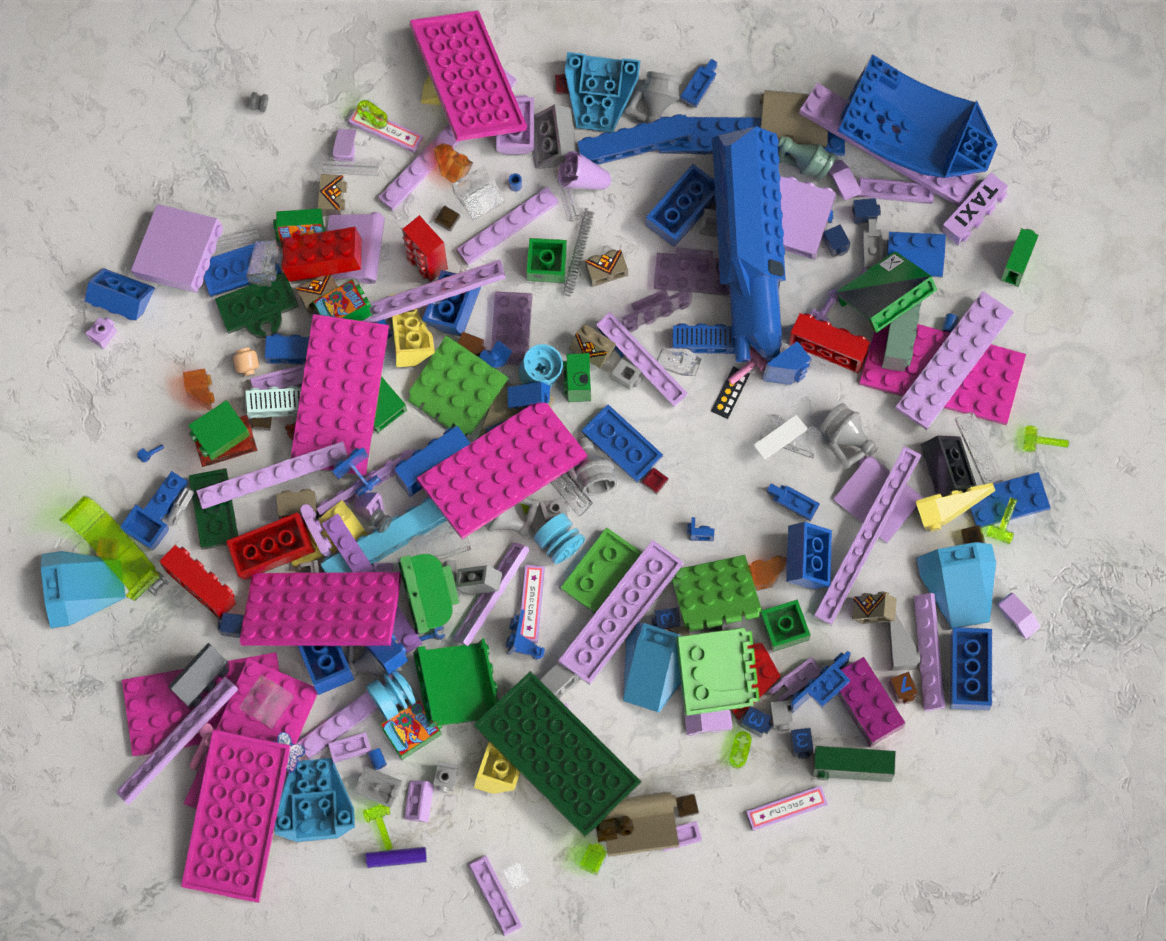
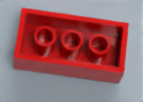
(424, 249)
(322, 254)
(830, 342)
(271, 546)
(197, 581)

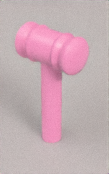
(756, 360)
(206, 734)

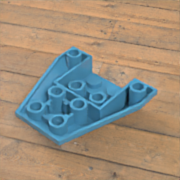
(599, 89)
(961, 582)
(77, 587)
(651, 667)
(314, 803)

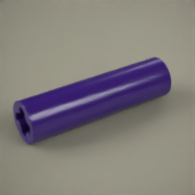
(396, 857)

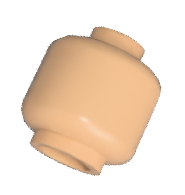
(246, 361)

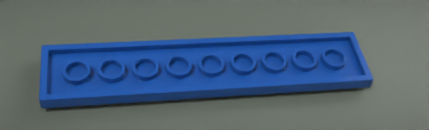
(704, 128)

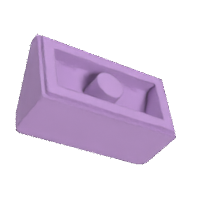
(418, 801)

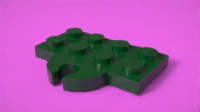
(257, 306)

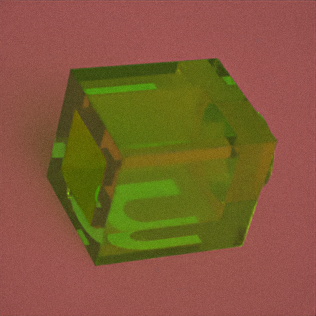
(593, 858)

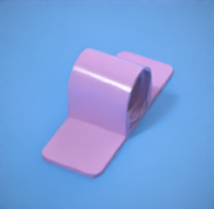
(344, 144)

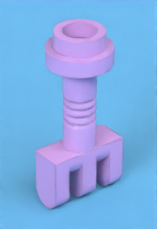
(821, 315)

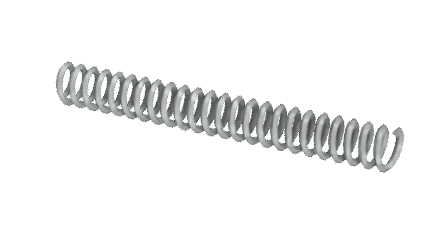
(581, 249)

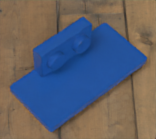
(825, 686)

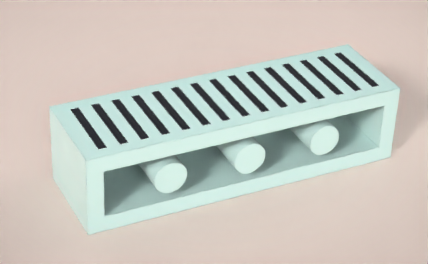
(272, 402)

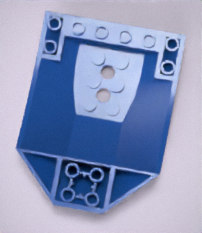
(936, 130)

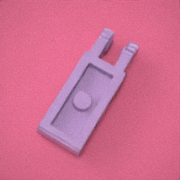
(315, 528)
(797, 679)

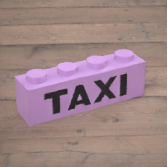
(975, 208)

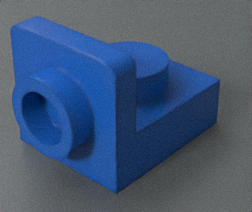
(497, 355)
(703, 533)

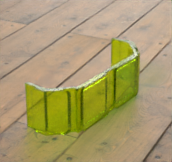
(112, 545)

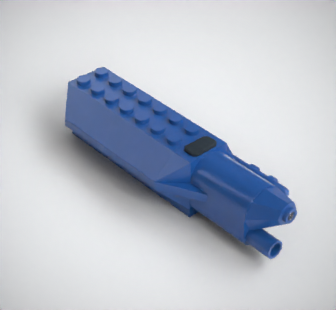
(750, 237)

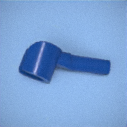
(145, 456)
(433, 635)

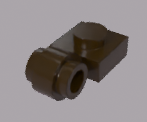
(608, 830)

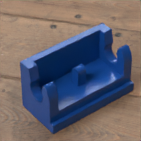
(528, 394)

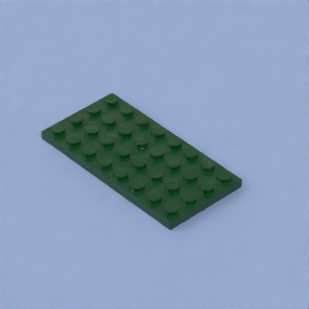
(557, 754)

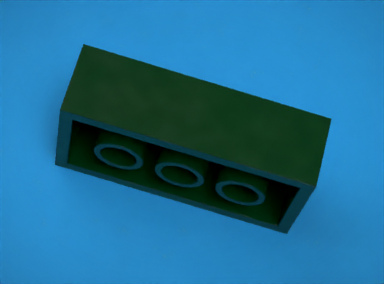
(853, 764)

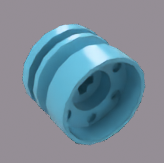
(543, 358)
(557, 535)
(390, 694)

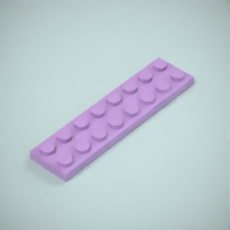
(954, 360)
(621, 612)

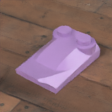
(522, 141)

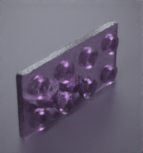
(689, 269)
(655, 306)
(512, 323)

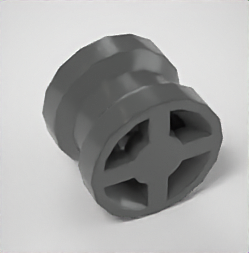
(258, 102)
(380, 520)

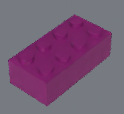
(869, 703)

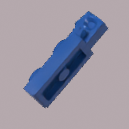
(699, 84)
(794, 501)

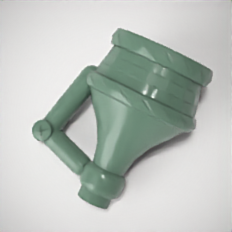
(809, 158)

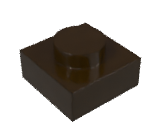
(447, 218)
(262, 423)
(973, 535)
(687, 806)

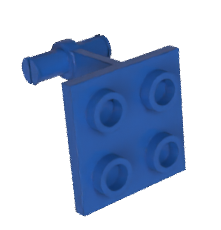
(344, 467)
(518, 642)

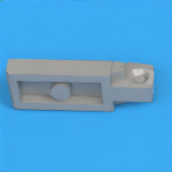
(872, 245)

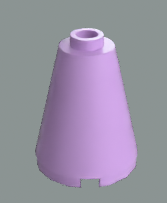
(582, 173)

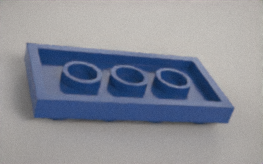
(230, 270)
(622, 443)
(1026, 489)

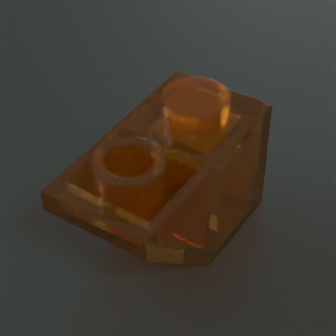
(451, 163)
(197, 387)
(767, 573)

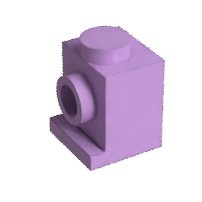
(103, 337)

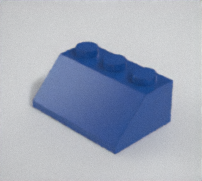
(922, 249)
(118, 294)
(452, 313)
(788, 366)

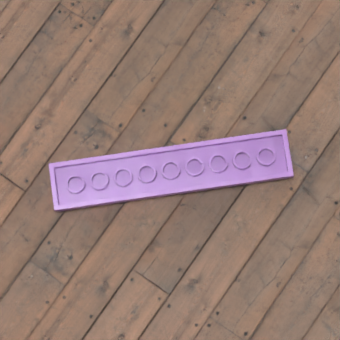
(825, 110)

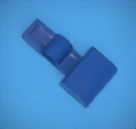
(146, 524)

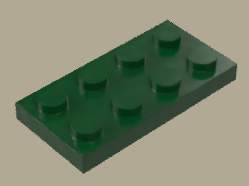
(218, 522)

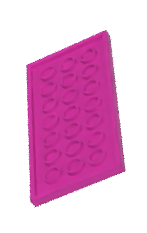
(467, 75)
(340, 386)
(985, 391)
(501, 468)
(321, 609)
(156, 712)
(239, 722)
(236, 816)

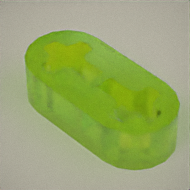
(375, 111)
(735, 749)

